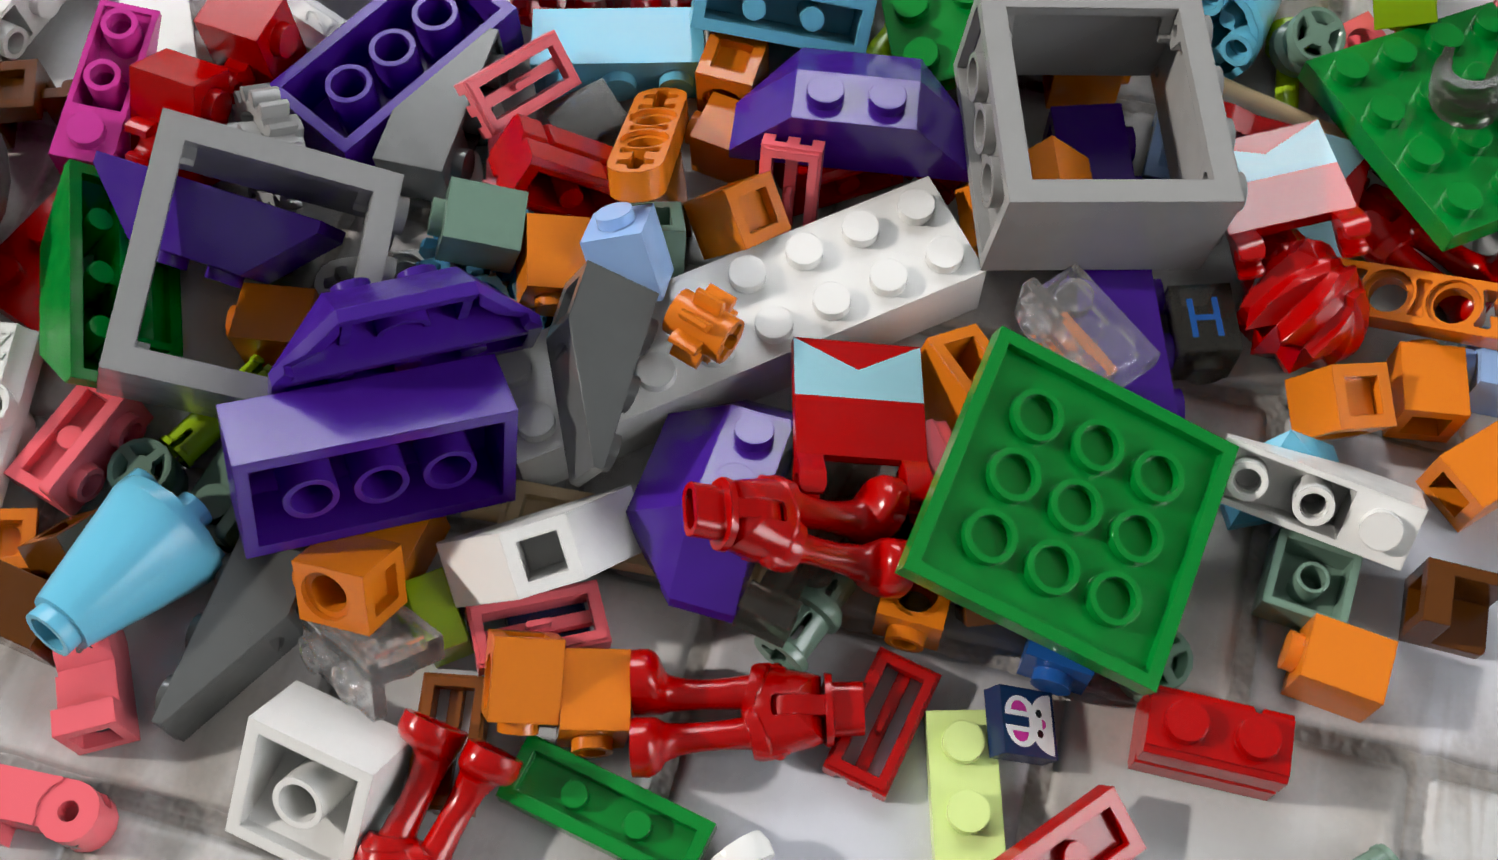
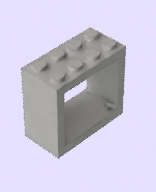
(253, 161)
(1096, 221)

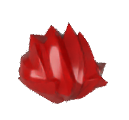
(1305, 306)

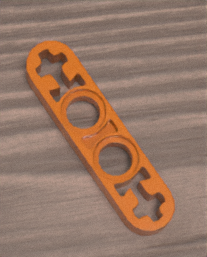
(648, 145)
(1423, 295)

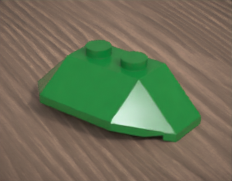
(81, 276)

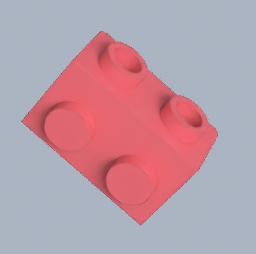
(72, 449)

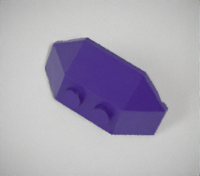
(868, 109)
(220, 228)
(401, 325)
(700, 446)

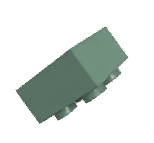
(1305, 579)

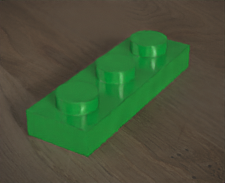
(603, 807)

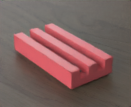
(481, 105)
(793, 153)
(559, 597)

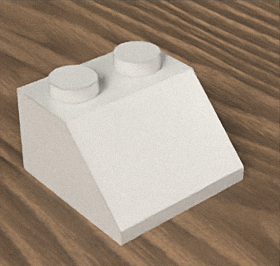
(315, 776)

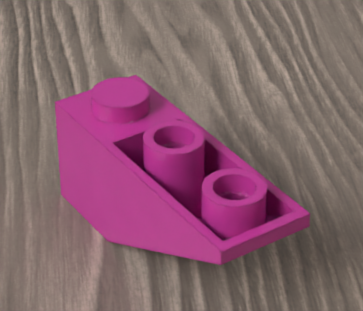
(101, 86)

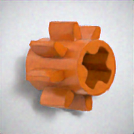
(703, 325)

